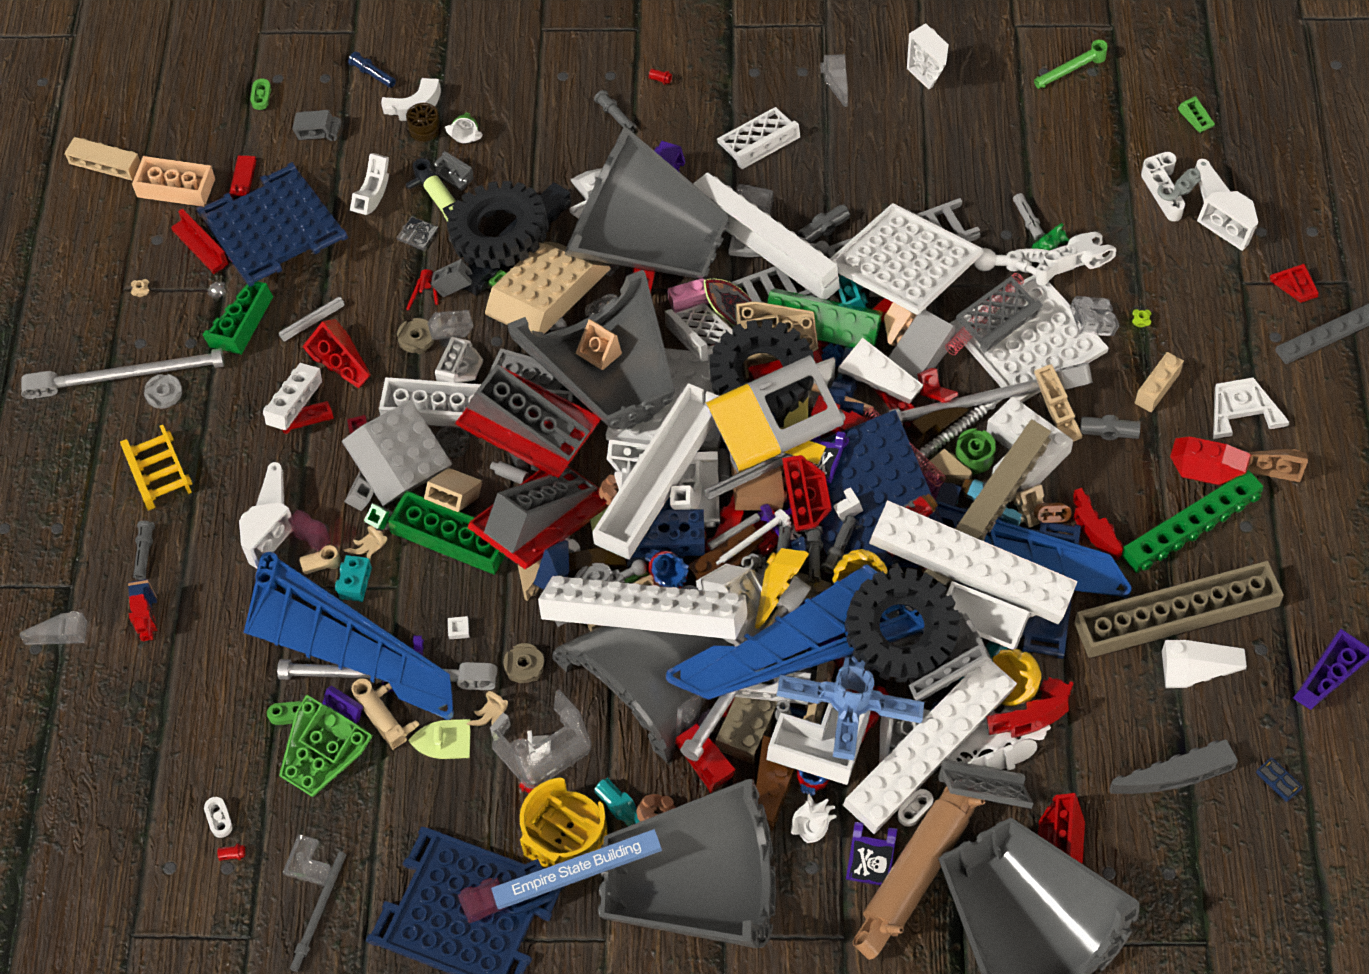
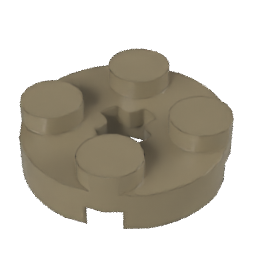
(415, 345)
(524, 674)

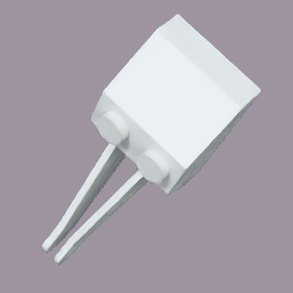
(266, 523)

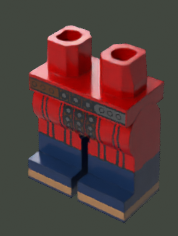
(141, 599)

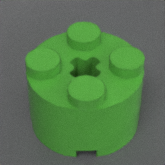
(976, 450)

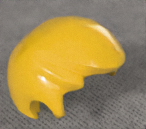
(856, 560)
(1023, 670)

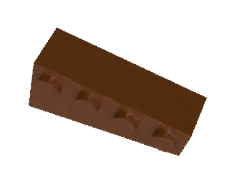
(707, 562)
(773, 784)

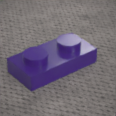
(342, 704)

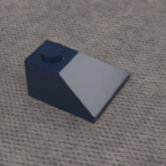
(553, 563)

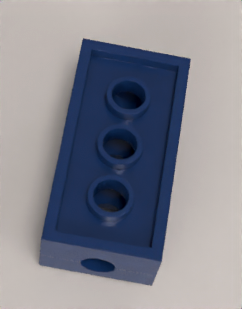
(676, 532)

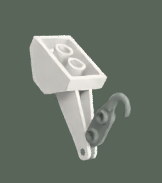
(1223, 211)

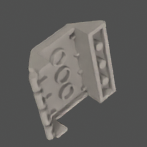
(966, 657)

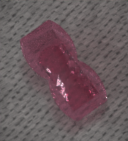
(309, 530)
(479, 901)

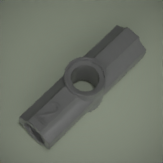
(824, 223)
(1110, 427)

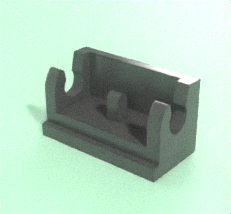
(453, 171)
(451, 278)

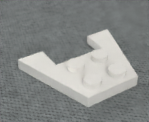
(1243, 399)

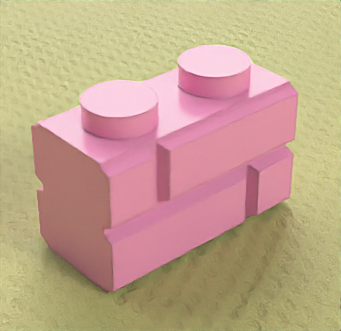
(687, 295)

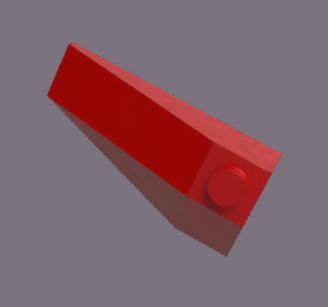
(335, 349)

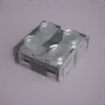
(1094, 316)

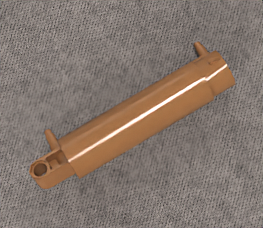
(914, 871)

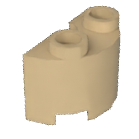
(1026, 502)

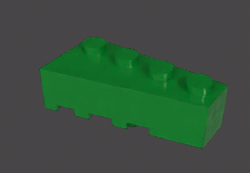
(240, 320)

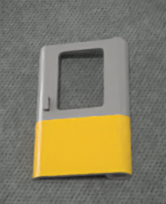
(750, 426)

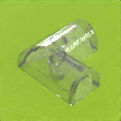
(301, 864)

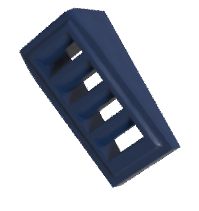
(799, 544)

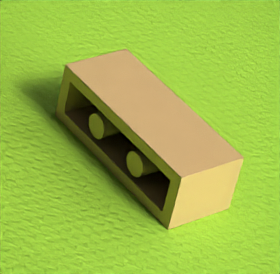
(1159, 382)

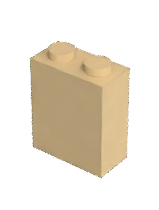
(453, 489)

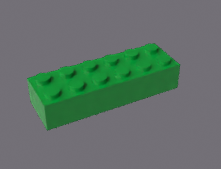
(834, 320)
(443, 532)

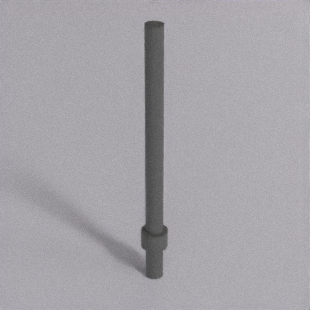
(302, 948)

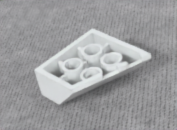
(926, 55)

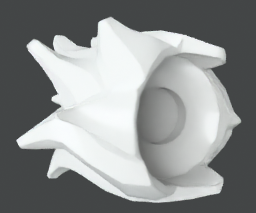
(812, 820)

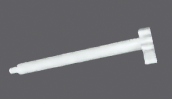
(781, 517)

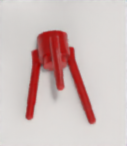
(423, 282)

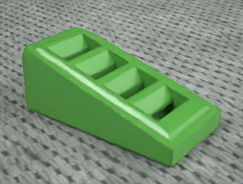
(1185, 110)

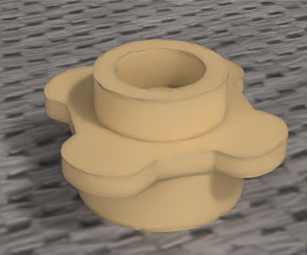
(143, 290)

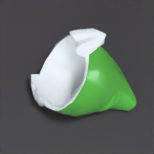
(464, 129)

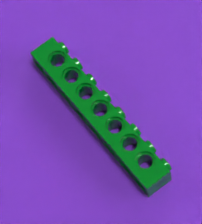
(1197, 512)

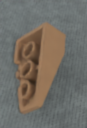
(1280, 463)

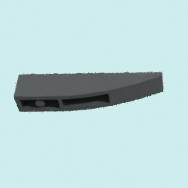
(1179, 770)

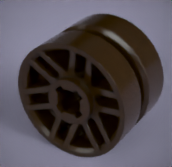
(423, 122)

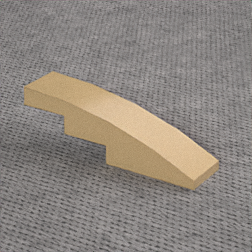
(1057, 402)

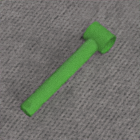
(1096, 54)

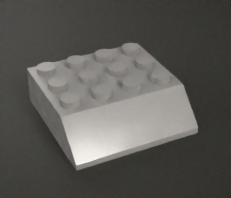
(396, 452)

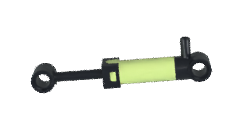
(428, 178)

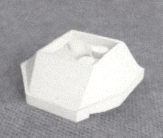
(739, 581)

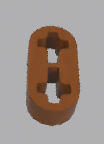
(1052, 516)

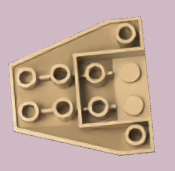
(795, 318)

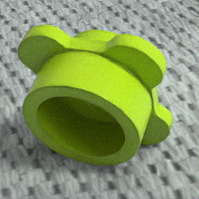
(1141, 322)

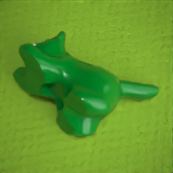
(1052, 239)

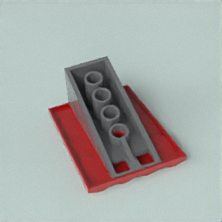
(527, 421)
(538, 514)

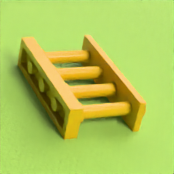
(144, 480)

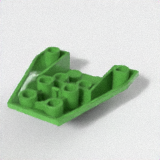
(320, 746)

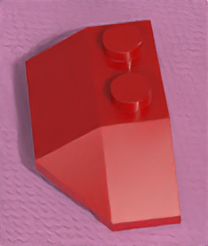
(1208, 460)
(806, 492)
(1064, 825)

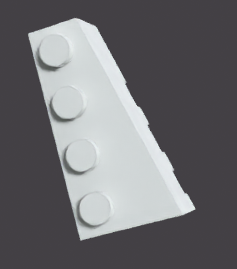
(877, 370)

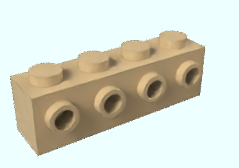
(103, 158)

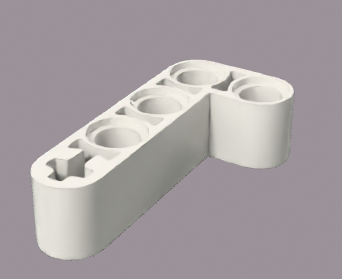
(1156, 173)

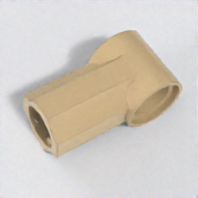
(319, 560)

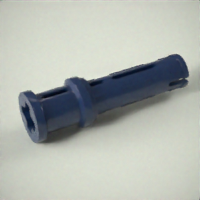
(366, 67)

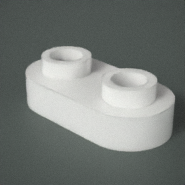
(914, 808)
(218, 818)

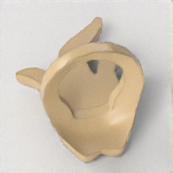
(370, 543)
(491, 710)

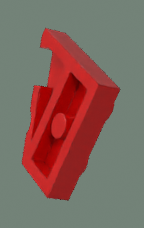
(1296, 283)

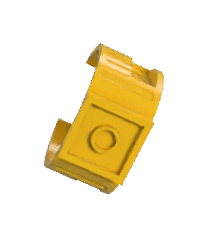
(546, 816)

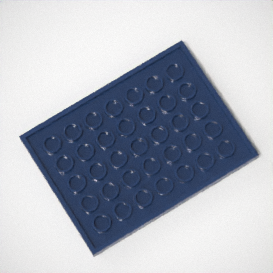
(878, 469)

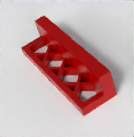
(200, 242)

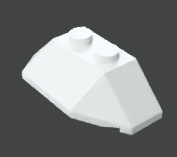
(459, 362)
(624, 454)

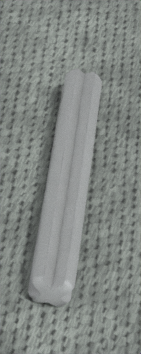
(311, 318)

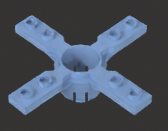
(853, 704)

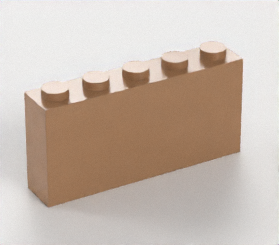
(761, 491)

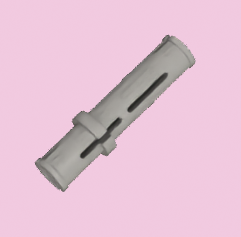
(1032, 223)

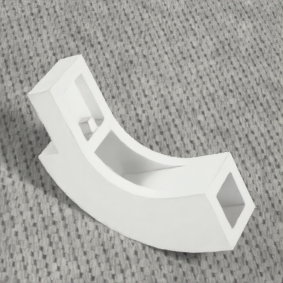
(428, 93)
(374, 186)
(689, 491)

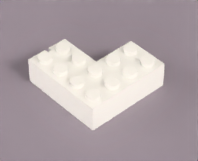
(1008, 425)
(990, 616)
(811, 745)

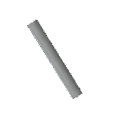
(733, 531)

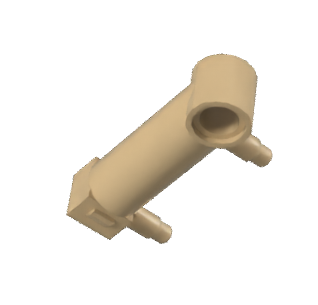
(379, 713)

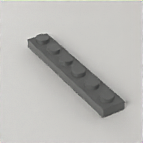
(1324, 335)

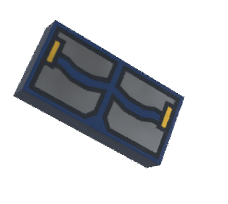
(1279, 779)

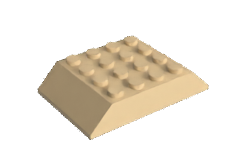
(543, 287)

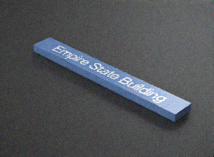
(576, 869)

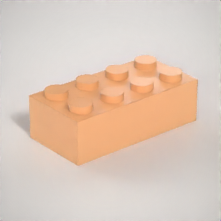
(173, 181)

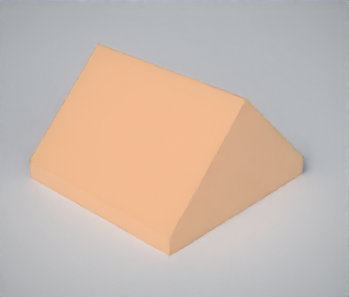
(598, 345)

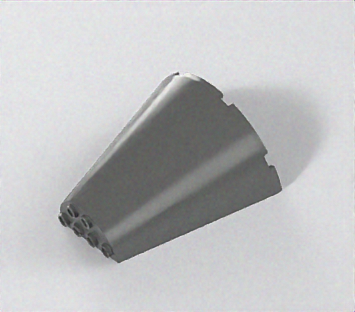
(647, 216)
(630, 386)
(636, 668)
(708, 877)
(1034, 905)

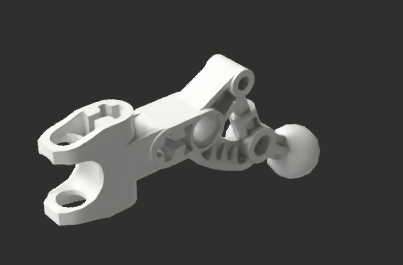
(1077, 253)

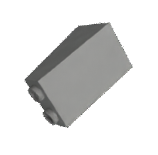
(923, 344)

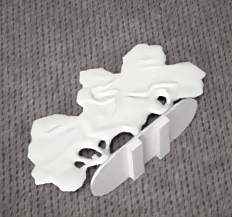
(1002, 756)

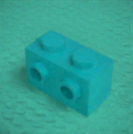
(851, 292)
(353, 578)

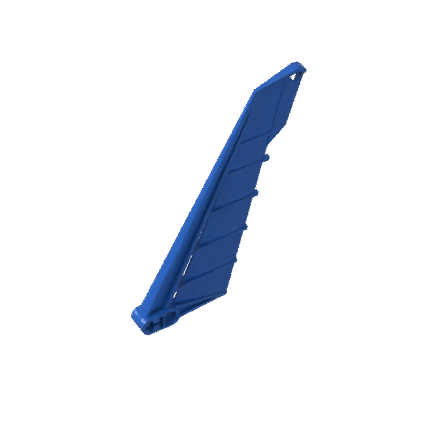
(1091, 568)
(300, 628)
(733, 668)

